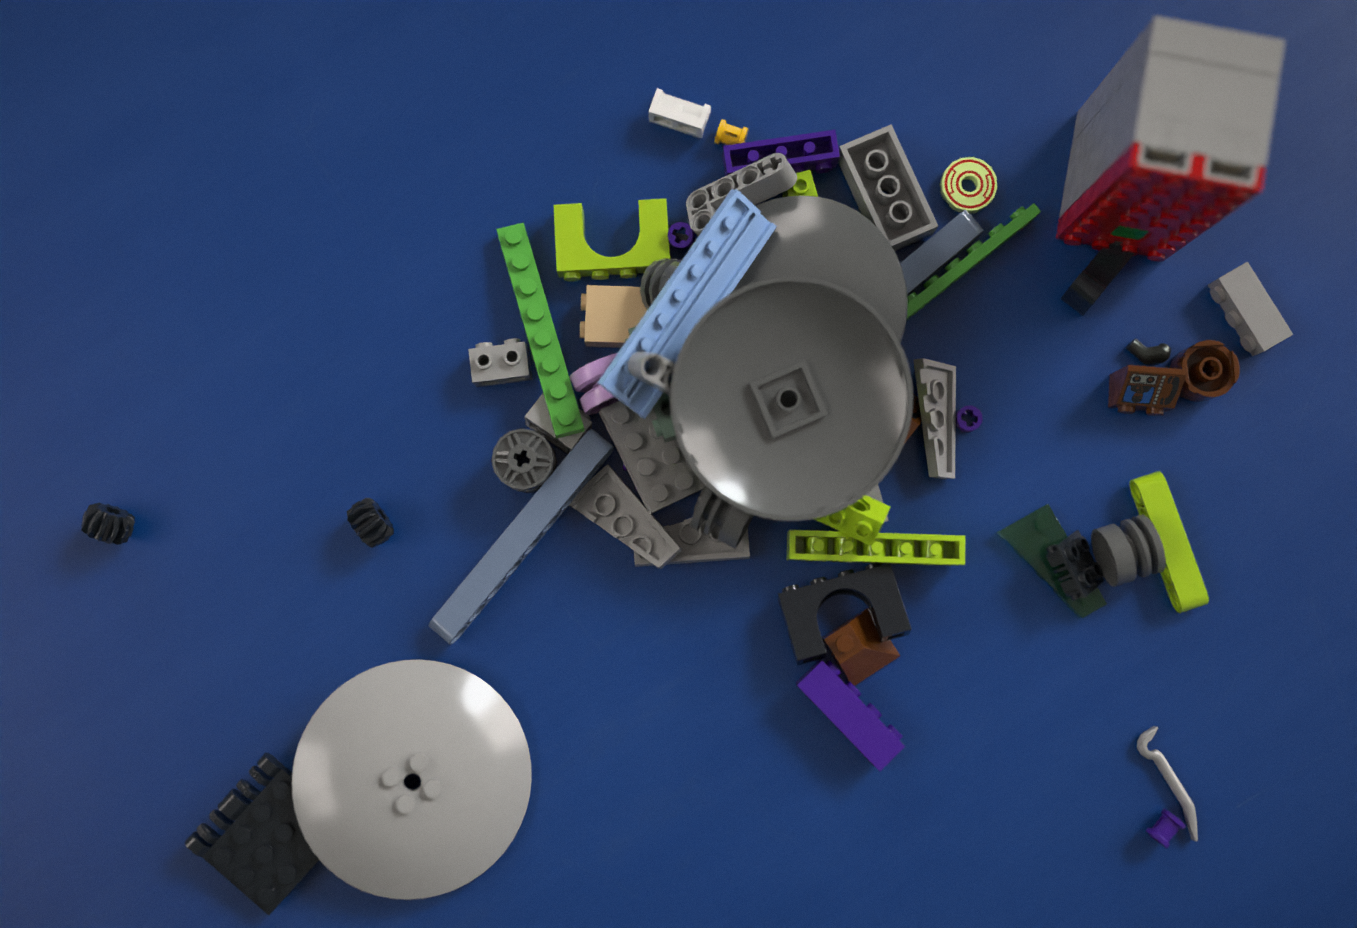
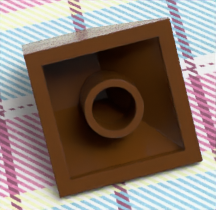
(858, 647)

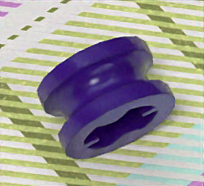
(974, 413)

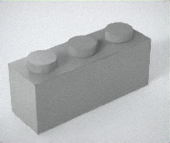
(1249, 309)

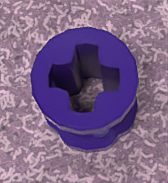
(673, 238)
(1165, 828)

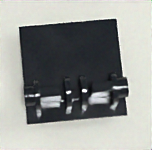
(1081, 567)

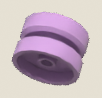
(586, 380)

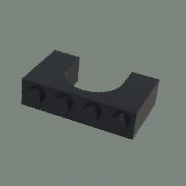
(873, 586)

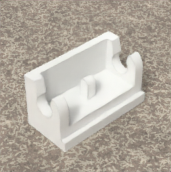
(678, 114)

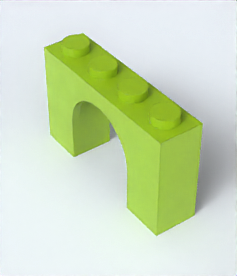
(578, 260)

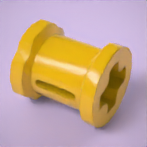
(724, 129)

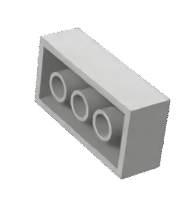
(878, 165)

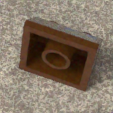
(1145, 389)

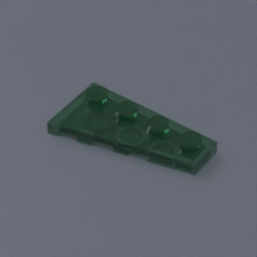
(1029, 539)

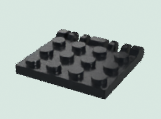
(264, 846)

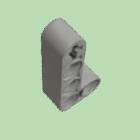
(756, 182)

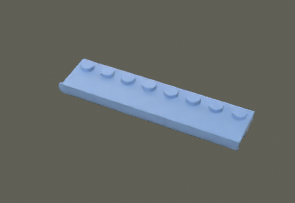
(699, 282)

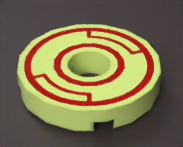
(974, 170)

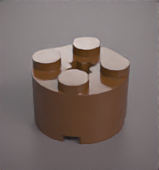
(1220, 367)

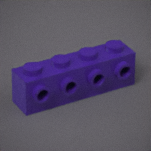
(804, 152)
(850, 714)

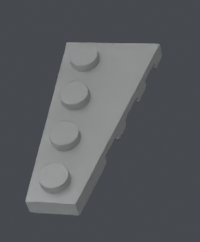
(938, 414)
(620, 512)
(698, 546)

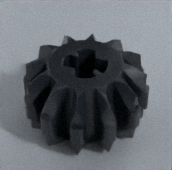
(370, 522)
(108, 523)

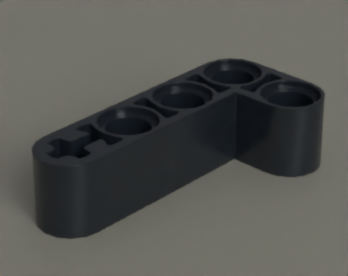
(1096, 278)

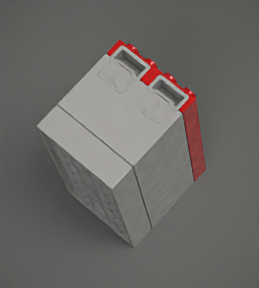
(1171, 139)

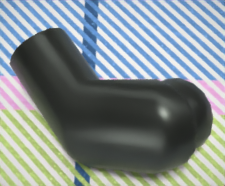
(1149, 355)

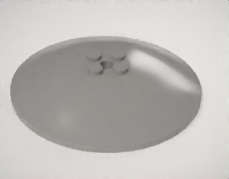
(398, 723)

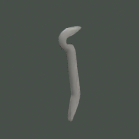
(1171, 779)

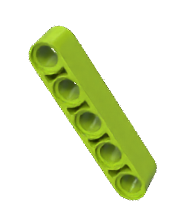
(1181, 572)

